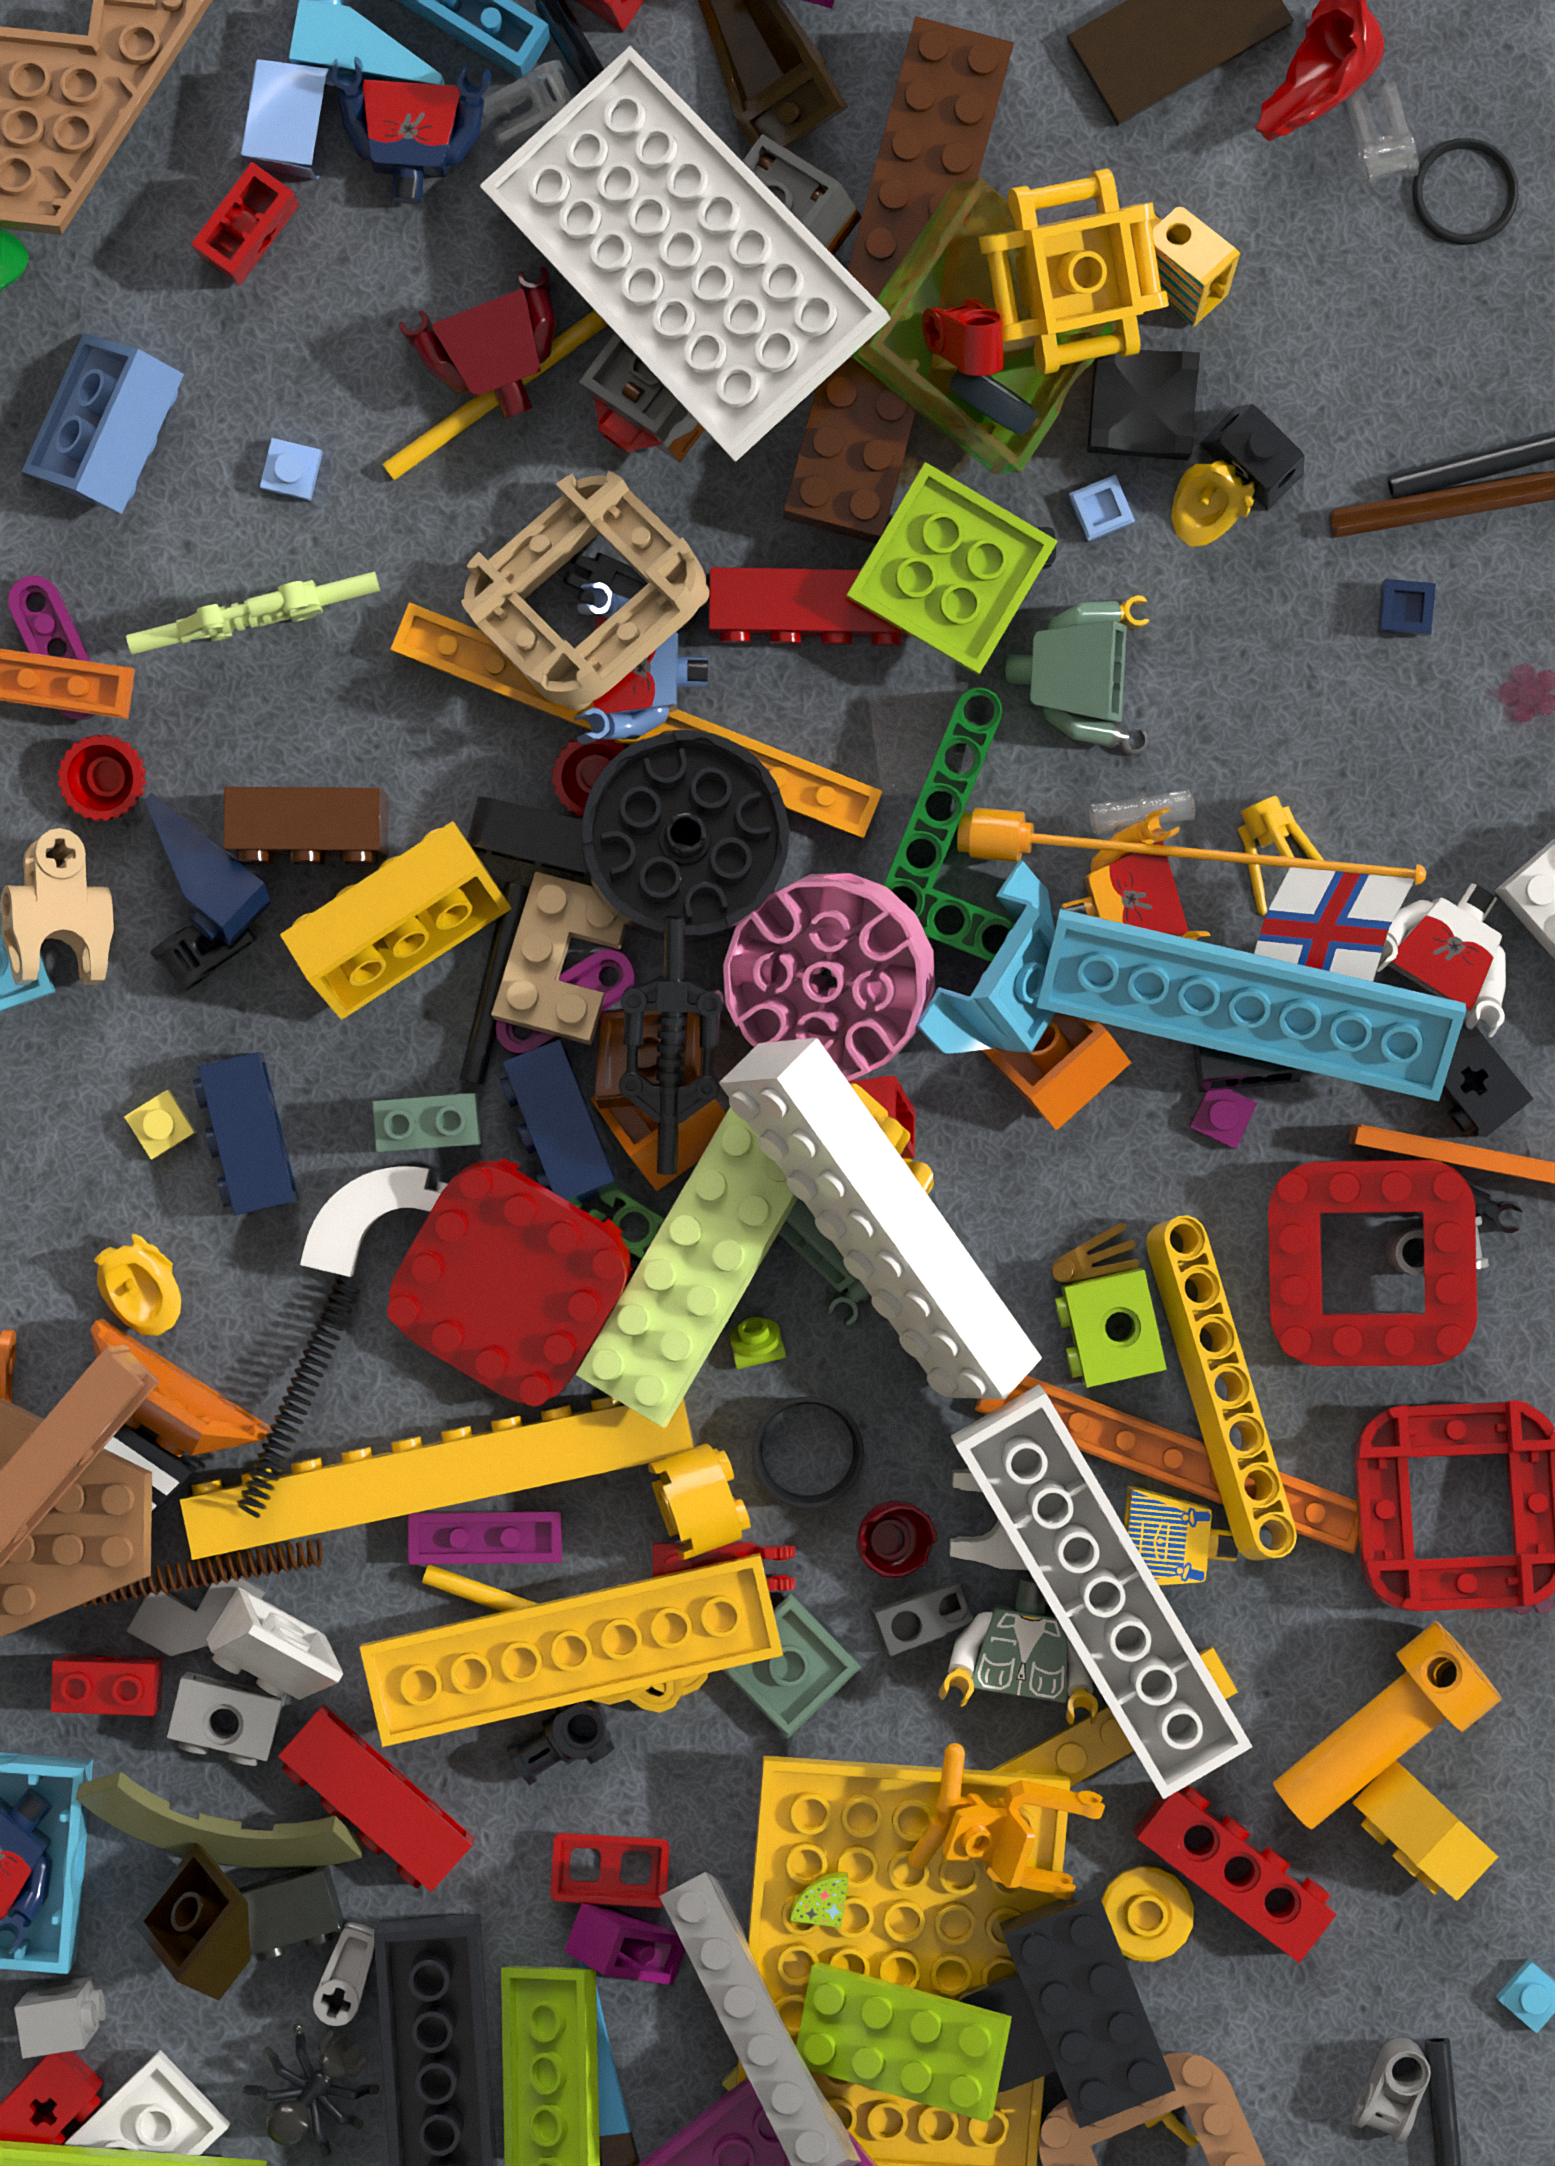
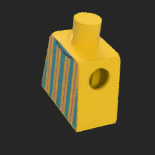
(1192, 264)

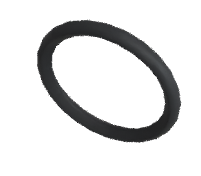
(1493, 152)

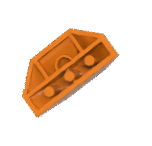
(181, 1407)

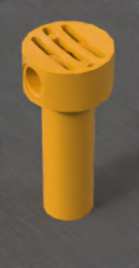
(1389, 1725)

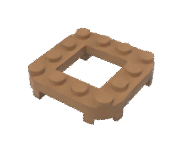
(1199, 2088)

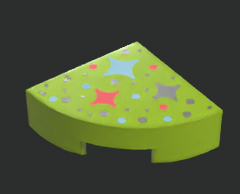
(822, 1901)

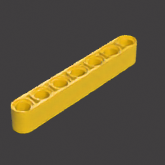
(1213, 1413)

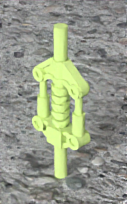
(291, 601)

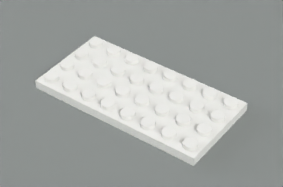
(685, 253)

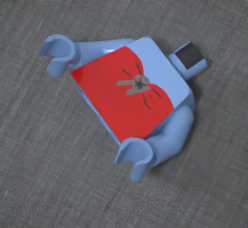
(648, 691)

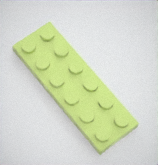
(691, 1275)

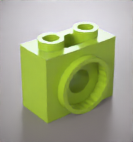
(1086, 1309)

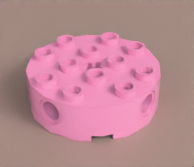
(866, 942)

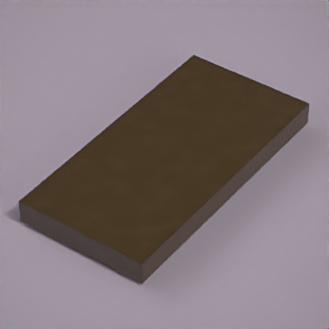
(1160, 46)

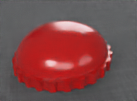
(579, 768)
(101, 777)

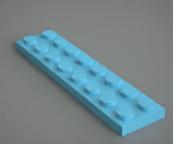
(1251, 1005)

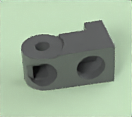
(921, 1617)

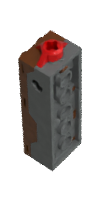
(629, 399)

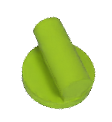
(756, 1342)

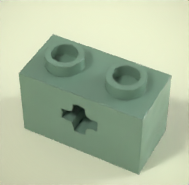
(427, 1122)

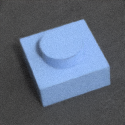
(291, 469)

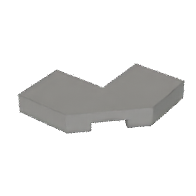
(180, 1628)

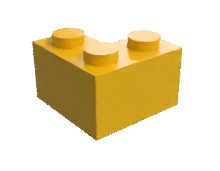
(1428, 1835)

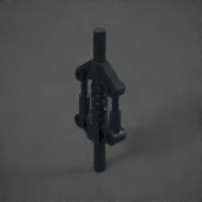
(670, 994)

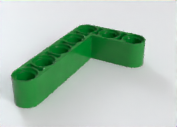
(941, 832)

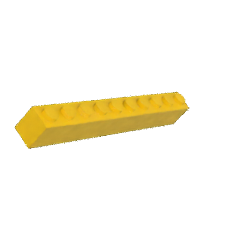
(431, 1474)

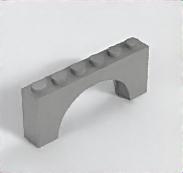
(721, 1956)

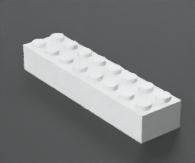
(879, 1219)
(1101, 1591)

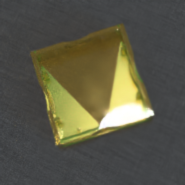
(942, 273)

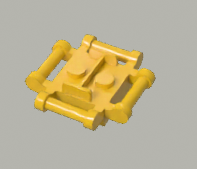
(1076, 271)

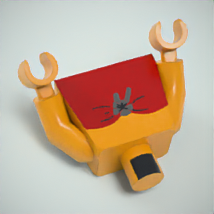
(1134, 885)

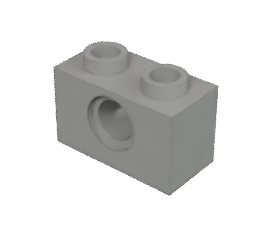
(254, 1707)
(59, 2017)

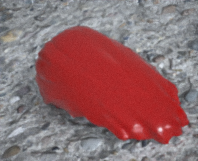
(1330, 65)

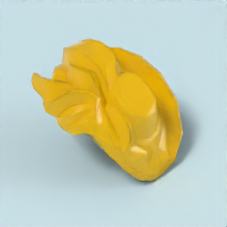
(1209, 502)
(139, 1286)

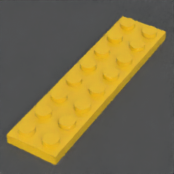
(571, 1650)

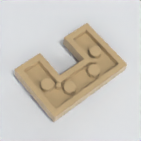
(530, 985)

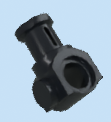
(562, 1741)

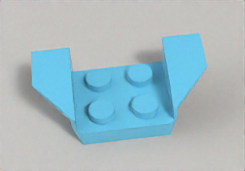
(1005, 1000)

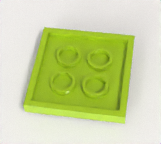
(951, 568)

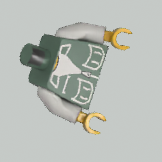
(1020, 1654)

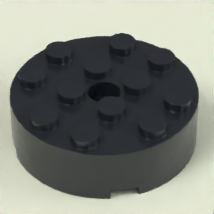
(695, 782)

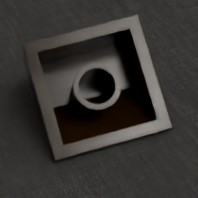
(198, 1925)

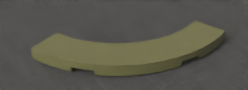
(148, 1818)

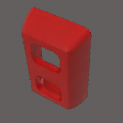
(608, 1887)

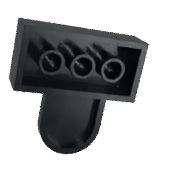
(1074, 2010)

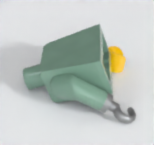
(1081, 671)

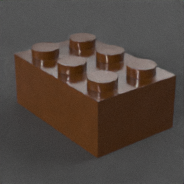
(306, 824)

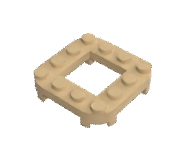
(585, 509)

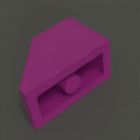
(625, 1945)

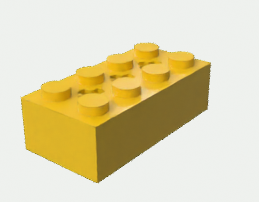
(395, 920)

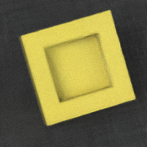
(160, 1124)

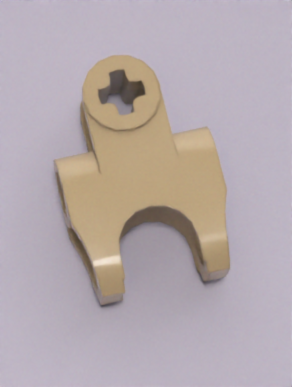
(58, 907)

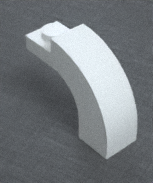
(346, 1217)

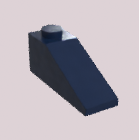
(216, 886)

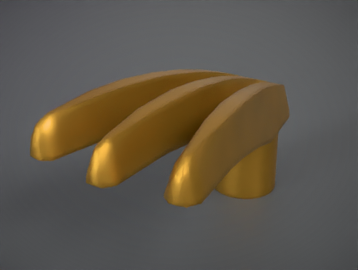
(1078, 1264)

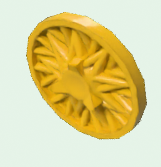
(1138, 1902)

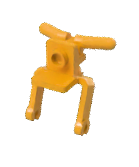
(996, 1830)

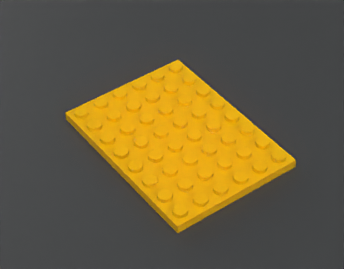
(899, 1924)

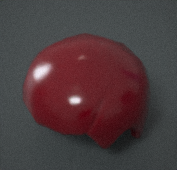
(880, 1543)

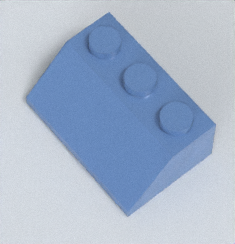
(103, 422)

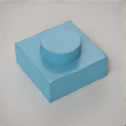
(1530, 1996)

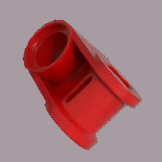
(966, 337)

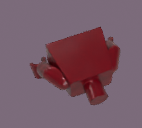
(491, 344)

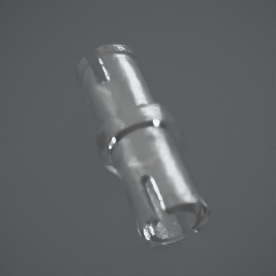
(1123, 813)

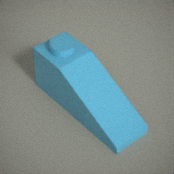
(333, 31)

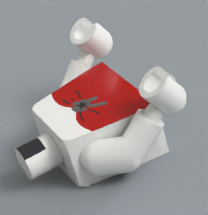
(1452, 953)

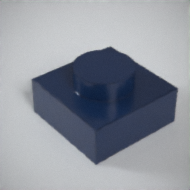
(1406, 607)

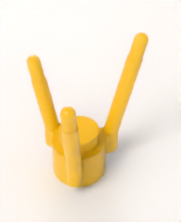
(1269, 825)

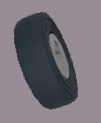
(994, 401)

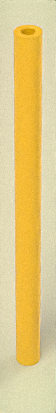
(482, 404)

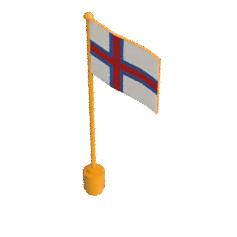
(1320, 918)

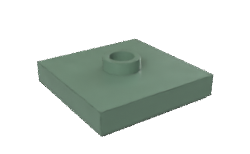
(803, 1678)

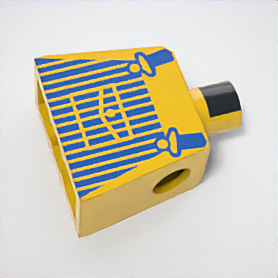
(1175, 1536)

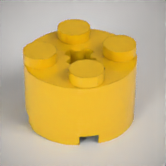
(698, 1500)

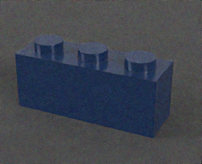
(558, 1124)
(245, 1133)

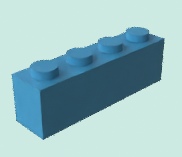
(491, 28)

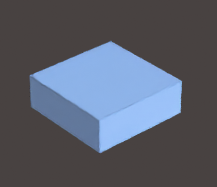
(1101, 508)

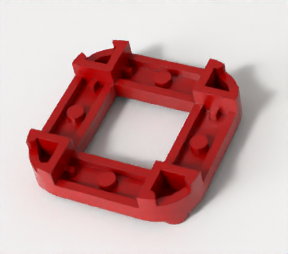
(1373, 1337)
(1386, 1512)

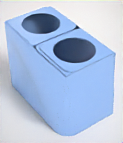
(284, 116)

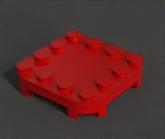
(509, 1282)

